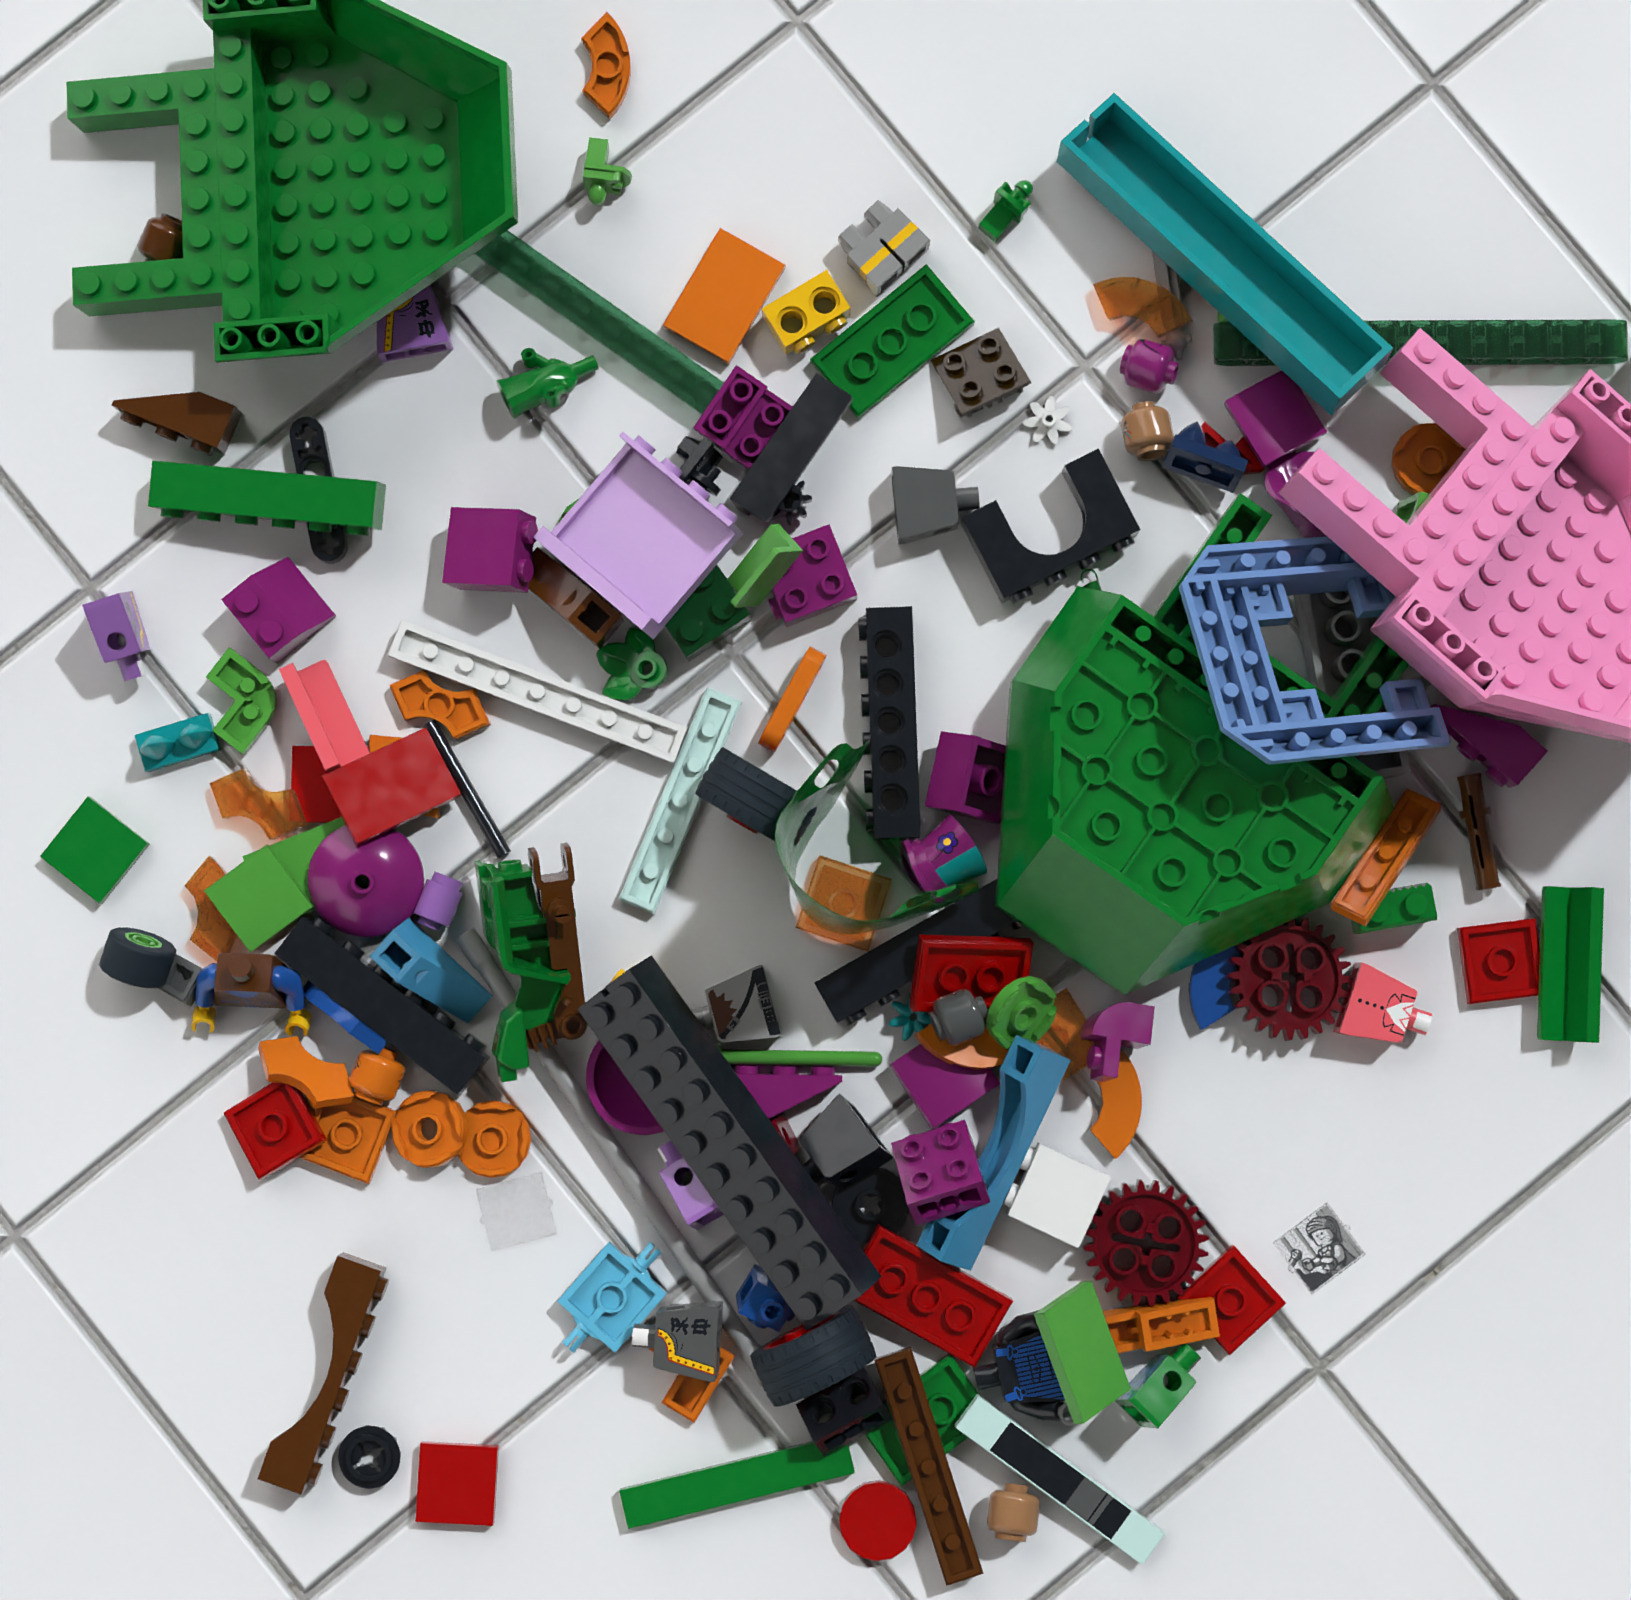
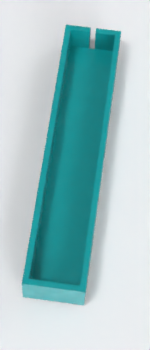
(1223, 254)

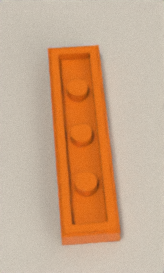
(1386, 857)

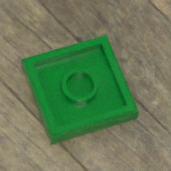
(94, 850)

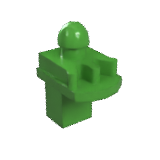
(599, 176)

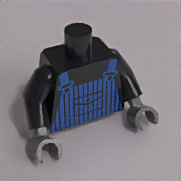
(1025, 1372)

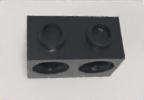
(848, 1419)

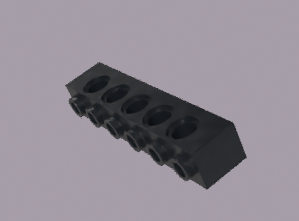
(896, 625)

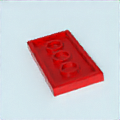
(932, 1297)

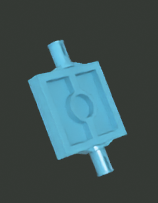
(612, 1296)

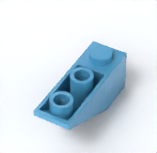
(429, 971)

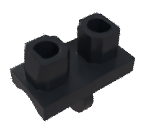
(700, 463)

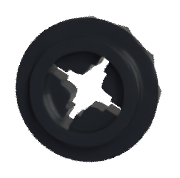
(367, 1474)

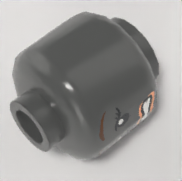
(958, 1017)

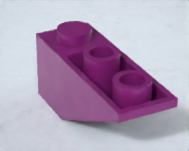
(1498, 745)
(784, 1087)

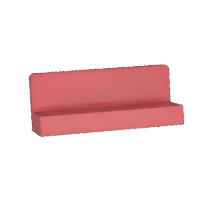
(325, 714)

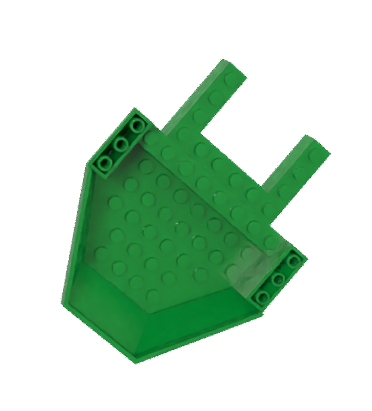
(319, 171)
(1143, 826)

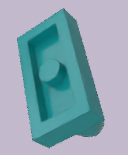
(177, 742)

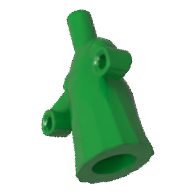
(542, 384)

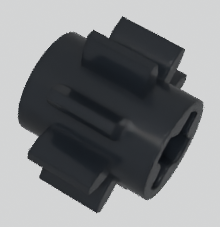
(797, 505)

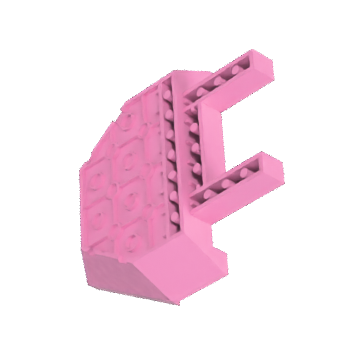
(1516, 557)

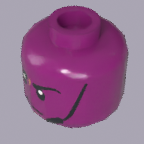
(1149, 366)

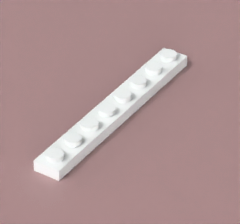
(538, 691)

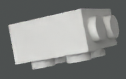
(1056, 1194)

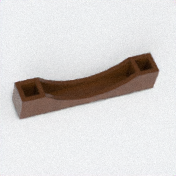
(350, 1294)

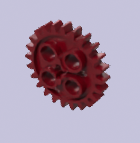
(1323, 980)
(1138, 1276)

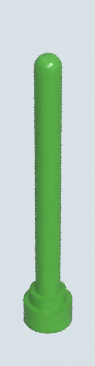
(802, 1057)

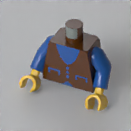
(250, 982)

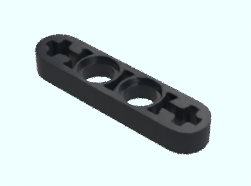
(319, 442)

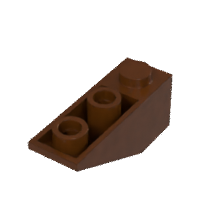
(185, 415)
(573, 600)

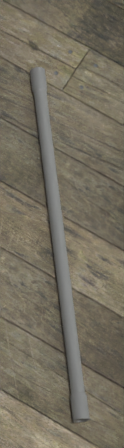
(483, 962)

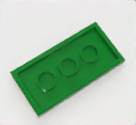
(893, 340)

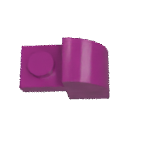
(1112, 1028)

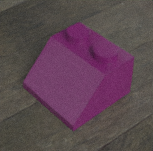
(278, 608)
(967, 777)

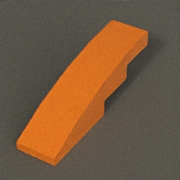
(1163, 1324)

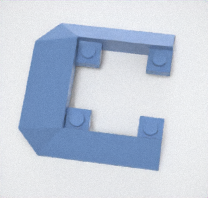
(1246, 588)

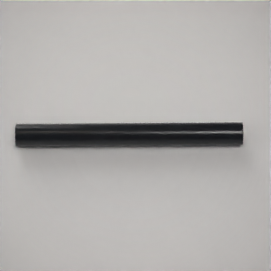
(468, 791)

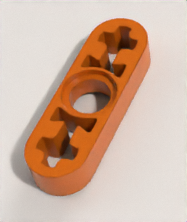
(792, 699)

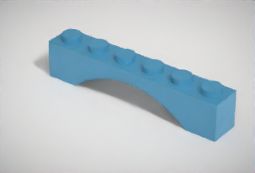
(1027, 1088)

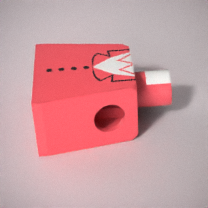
(1380, 1007)

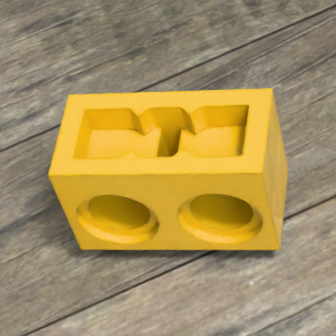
(800, 305)

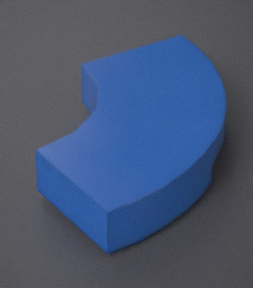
(1209, 988)
(344, 1018)

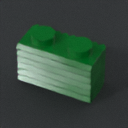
(1401, 908)

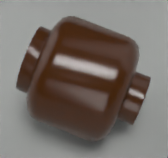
(161, 239)

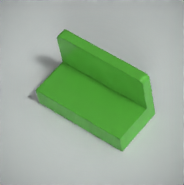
(763, 566)

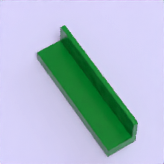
(1570, 964)

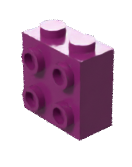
(489, 549)
(814, 581)
(940, 1172)

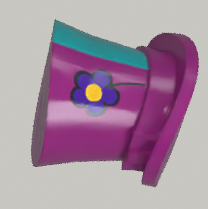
(942, 858)

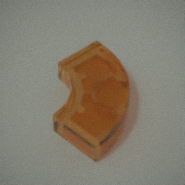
(1143, 301)
(212, 930)

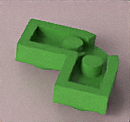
(253, 698)

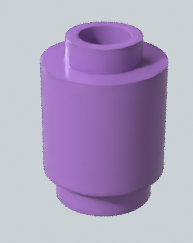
(438, 901)

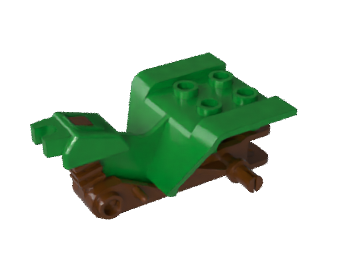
(540, 946)

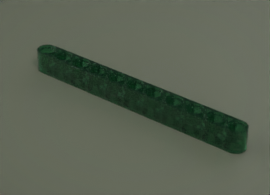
(1473, 341)

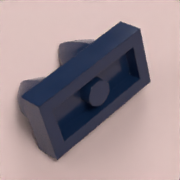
(1194, 459)

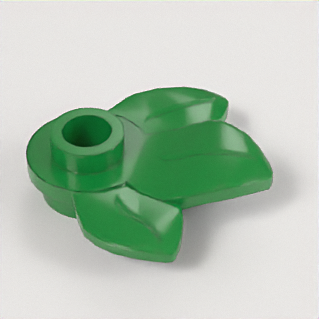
(626, 663)

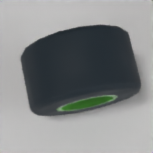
(137, 957)

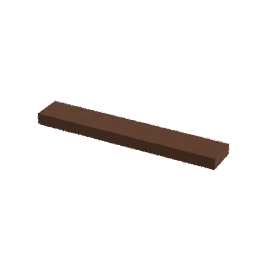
(928, 1466)

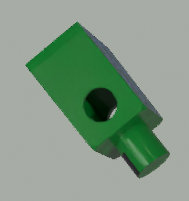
(1148, 1399)

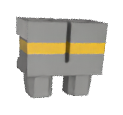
(886, 250)

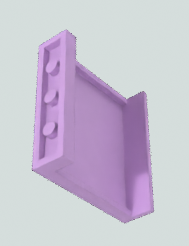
(642, 536)

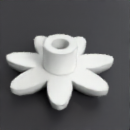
(1048, 427)

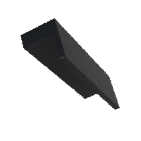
(791, 449)

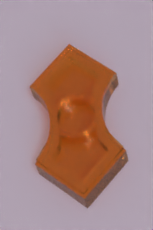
(274, 811)

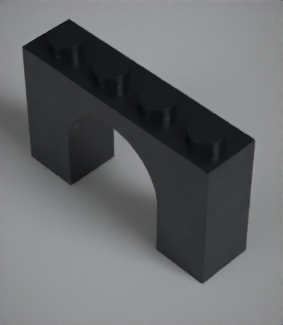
(1017, 570)

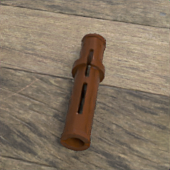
(1478, 831)

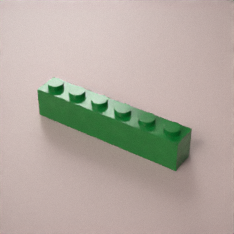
(268, 496)

